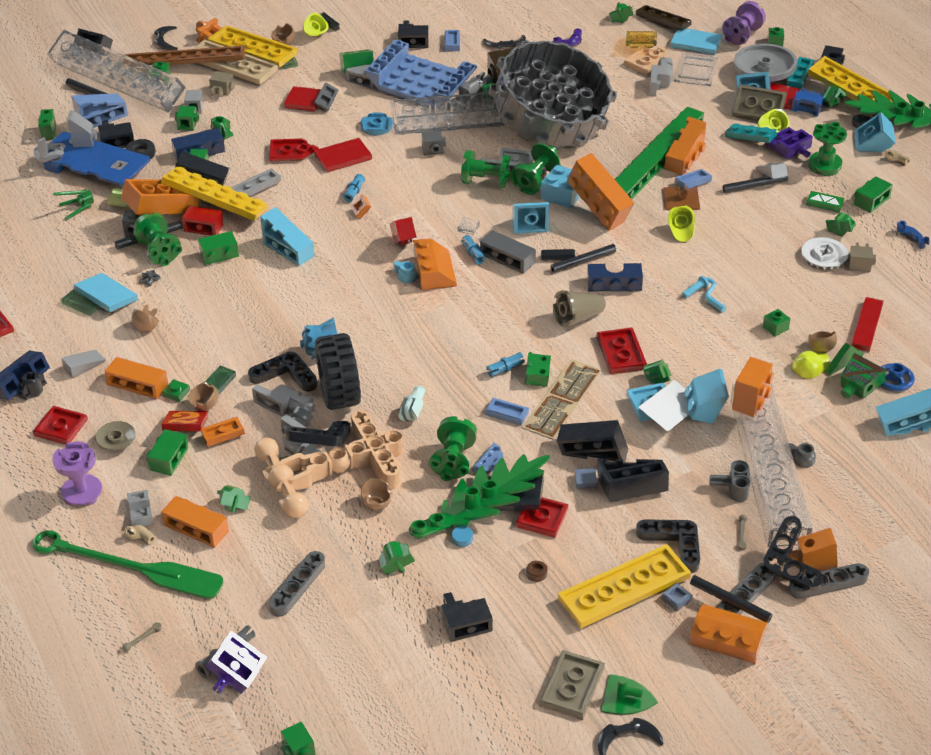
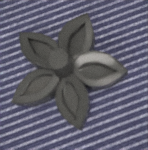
(149, 276)

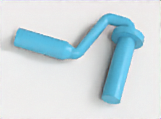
(704, 282)

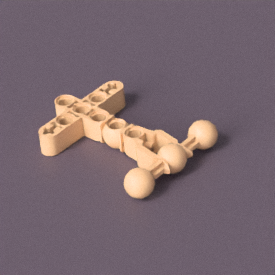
(369, 448)

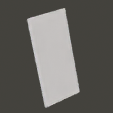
(667, 406)

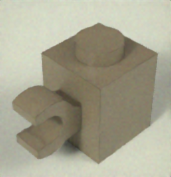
(221, 83)
(861, 258)

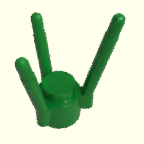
(84, 198)

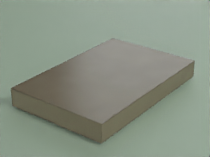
(755, 101)
(572, 684)

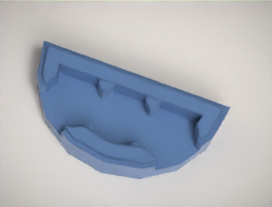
(489, 459)

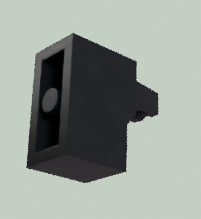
(415, 35)
(116, 135)
(466, 618)

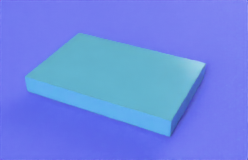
(696, 41)
(105, 292)

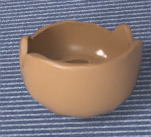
(283, 34)
(822, 341)
(203, 397)
(375, 494)

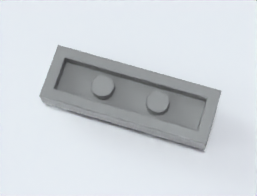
(258, 183)

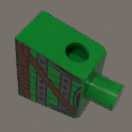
(861, 377)

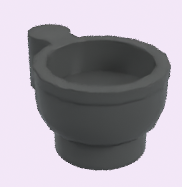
(301, 415)
(803, 455)

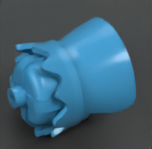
(312, 332)

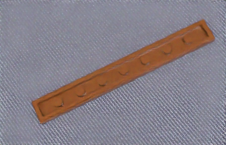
(192, 56)

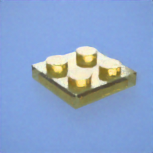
(641, 38)

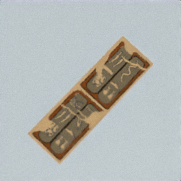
(562, 398)

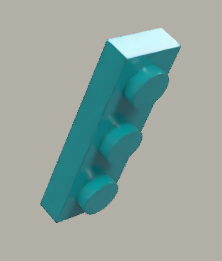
(800, 76)
(751, 133)

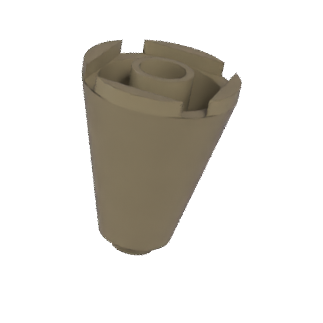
(575, 307)

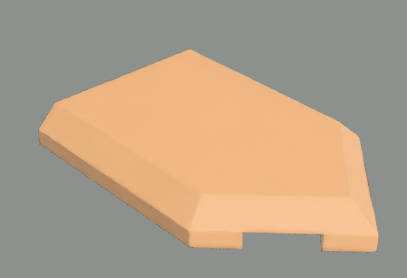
(644, 59)

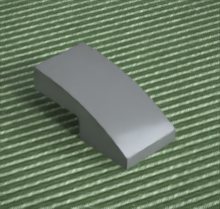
(140, 508)

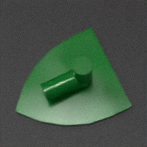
(626, 696)

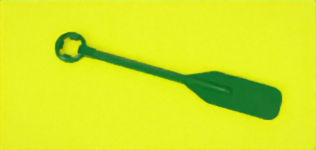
(164, 574)

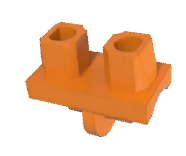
(206, 29)

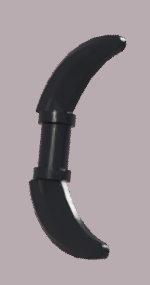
(160, 40)
(501, 44)
(638, 725)

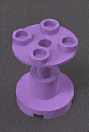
(748, 18)
(75, 462)

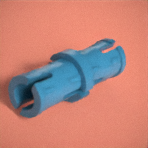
(350, 193)
(473, 249)
(505, 364)

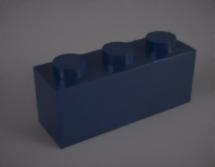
(210, 140)

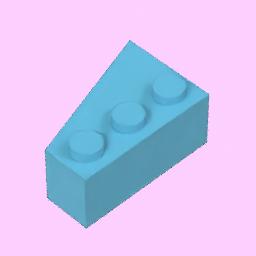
(285, 237)
(906, 414)

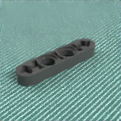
(851, 576)
(294, 581)
(747, 592)

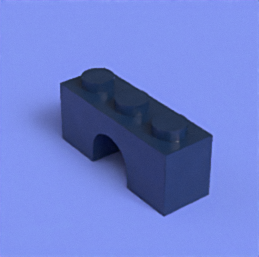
(626, 280)
(10, 377)

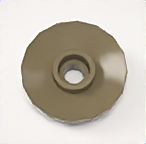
(115, 435)

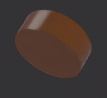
(536, 571)

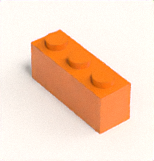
(136, 377)
(195, 521)

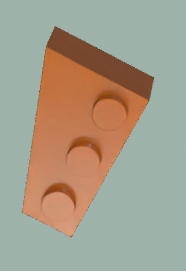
(687, 148)

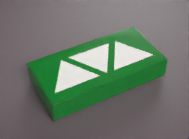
(825, 201)

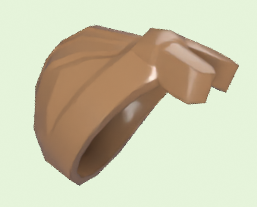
(144, 320)

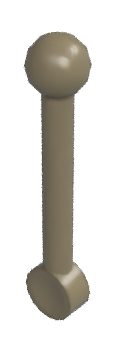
(742, 545)
(156, 627)

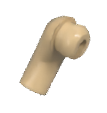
(893, 156)
(139, 532)

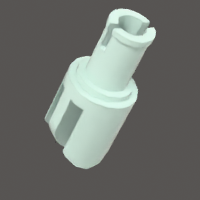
(412, 405)

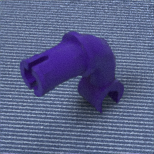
(575, 38)

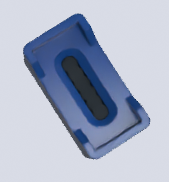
(807, 102)

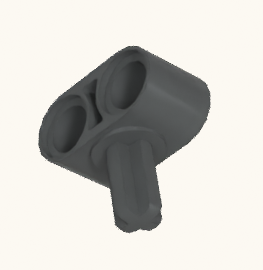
(737, 480)

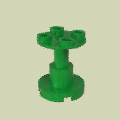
(826, 159)
(479, 169)
(529, 176)
(152, 231)
(456, 437)

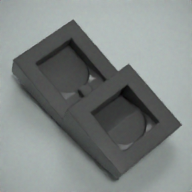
(326, 96)

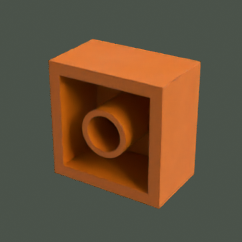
(753, 387)

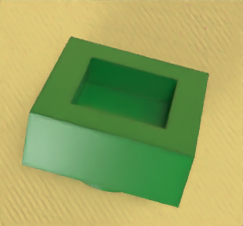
(176, 390)

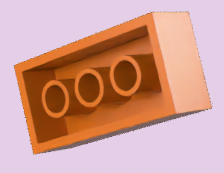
(600, 191)
(152, 196)

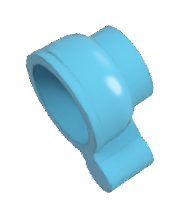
(406, 271)

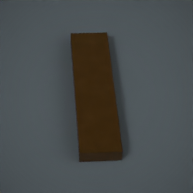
(664, 17)

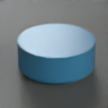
(462, 536)

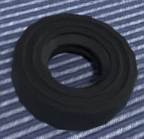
(142, 144)

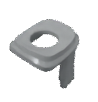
(42, 148)

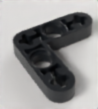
(284, 362)
(334, 436)
(682, 536)
(782, 556)

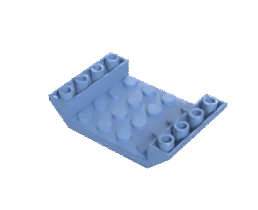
(415, 77)

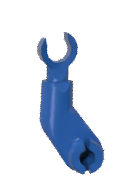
(903, 228)

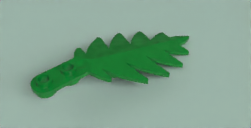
(900, 109)
(476, 500)

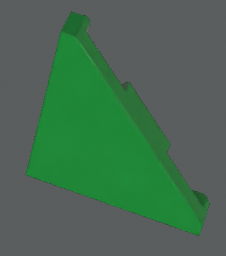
(842, 358)

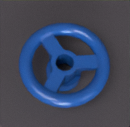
(896, 374)

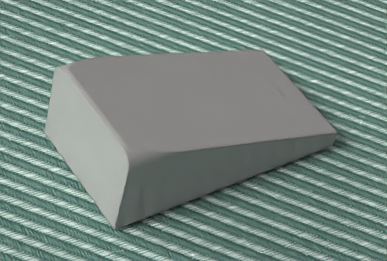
(773, 170)
(81, 362)

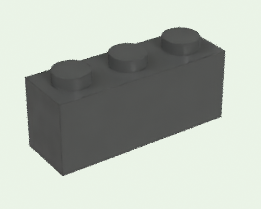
(508, 252)

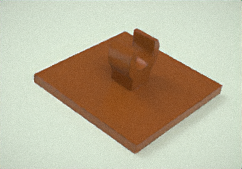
(679, 197)

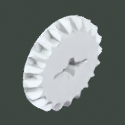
(816, 247)

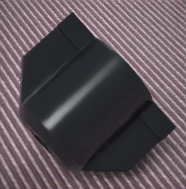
(31, 385)

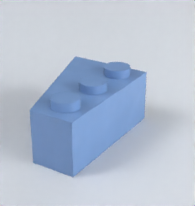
(99, 107)

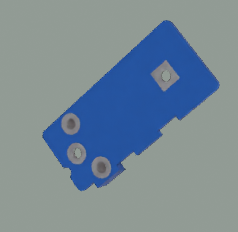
(98, 160)

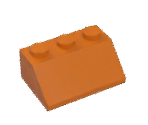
(433, 265)
(728, 633)

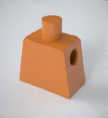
(817, 550)

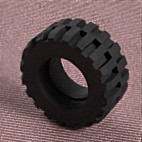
(338, 371)

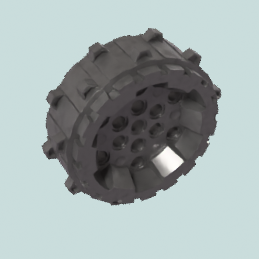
(552, 94)

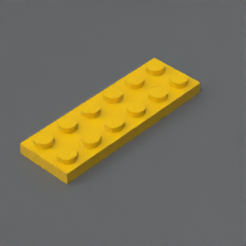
(255, 45)
(851, 83)
(214, 193)
(623, 585)

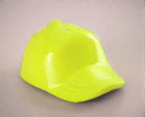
(315, 25)
(774, 119)
(682, 223)
(810, 364)

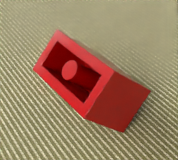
(202, 221)
(403, 231)

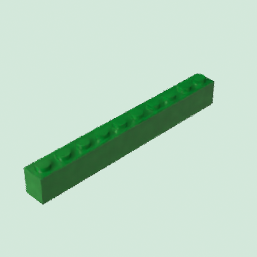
(653, 158)

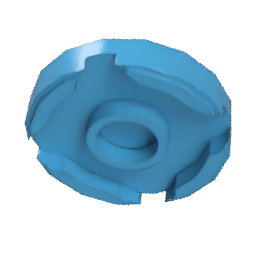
(376, 124)

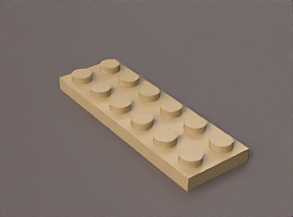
(249, 69)

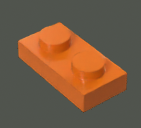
(222, 431)

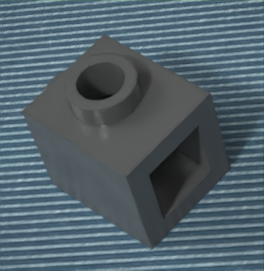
(433, 142)
(128, 222)

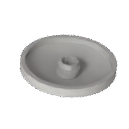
(768, 58)

